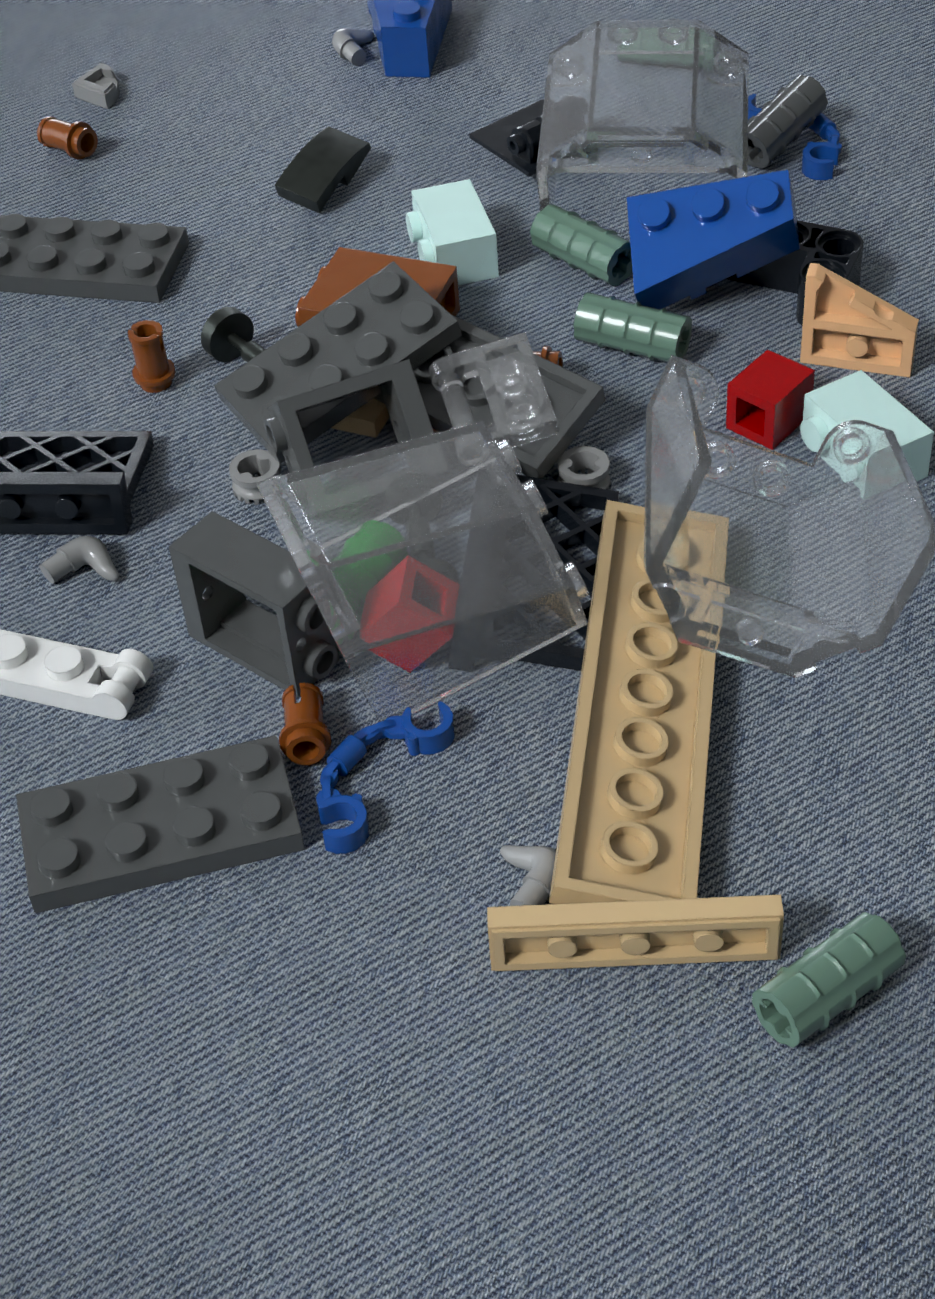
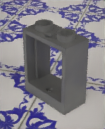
(399, 394)
(237, 562)

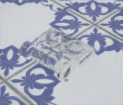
(509, 384)

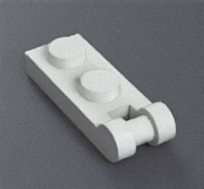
(71, 675)

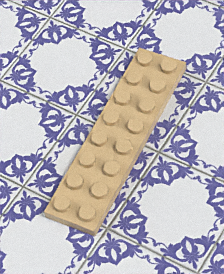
(636, 739)

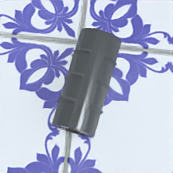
(784, 119)

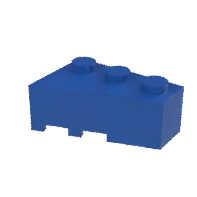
(409, 34)
(708, 233)

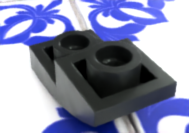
(320, 166)

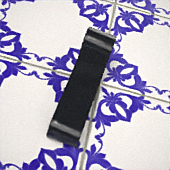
(819, 244)

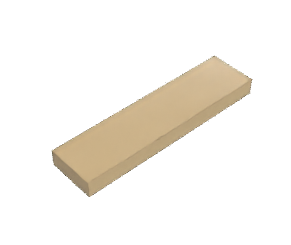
(635, 933)

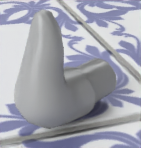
(347, 43)
(77, 553)
(537, 882)

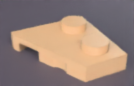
(854, 327)

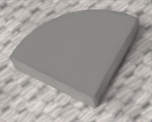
(98, 86)

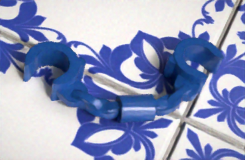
(817, 157)
(336, 807)

